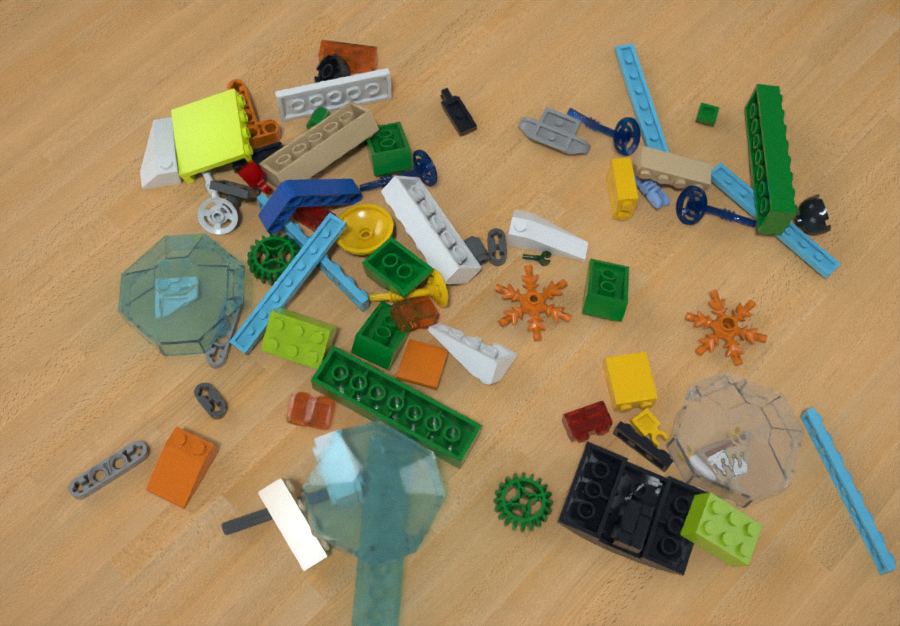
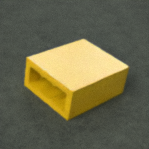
(621, 188)
(630, 382)

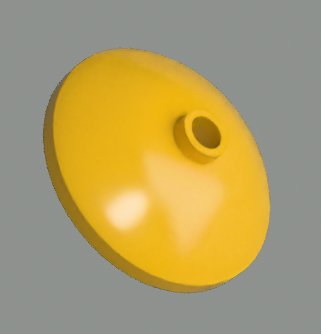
(365, 221)

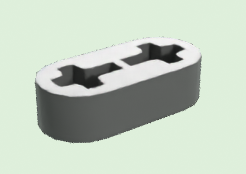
(492, 247)
(214, 398)

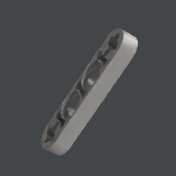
(225, 347)
(110, 473)

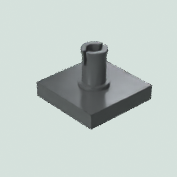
(234, 191)

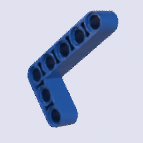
(306, 193)

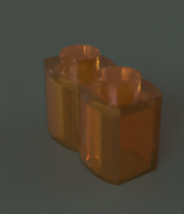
(414, 314)
(310, 411)

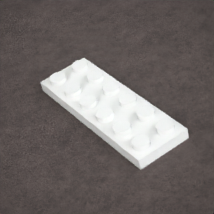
(334, 94)

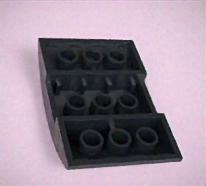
(605, 482)

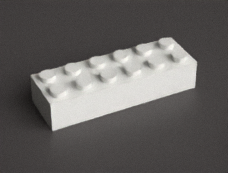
(430, 229)

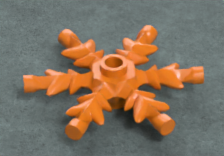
(532, 303)
(725, 327)

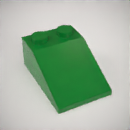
(389, 150)
(396, 268)
(606, 290)
(379, 338)

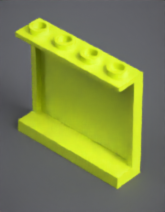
(210, 133)

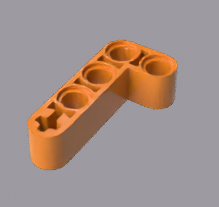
(260, 130)

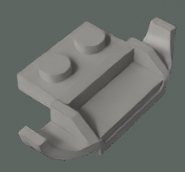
(555, 131)

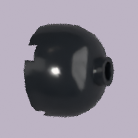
(332, 68)
(813, 216)

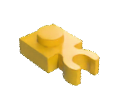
(648, 424)

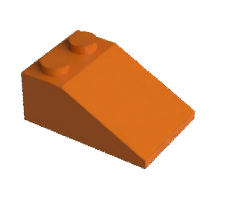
(181, 467)

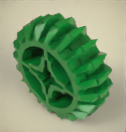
(272, 248)
(513, 505)

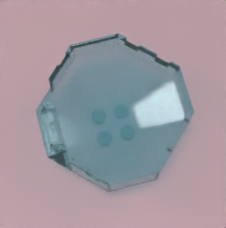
(182, 294)
(373, 493)

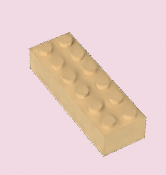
(320, 145)

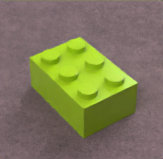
(298, 337)
(721, 529)

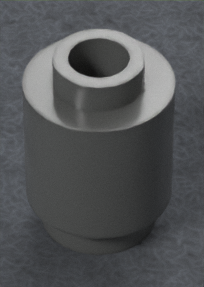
(477, 249)

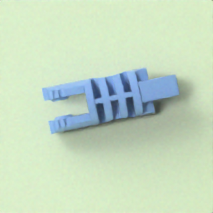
(652, 192)

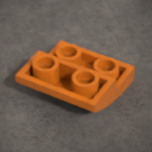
(422, 364)

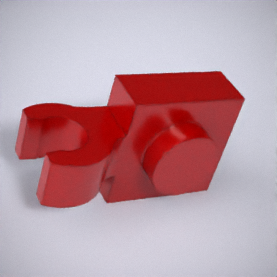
(253, 176)

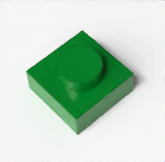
(707, 114)

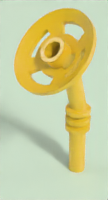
(431, 290)

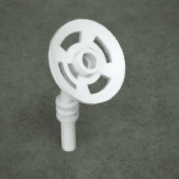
(217, 211)

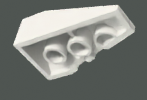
(160, 157)
(540, 235)
(480, 359)

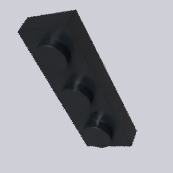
(643, 446)

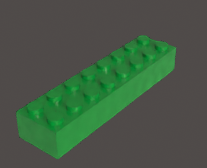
(769, 160)
(397, 405)

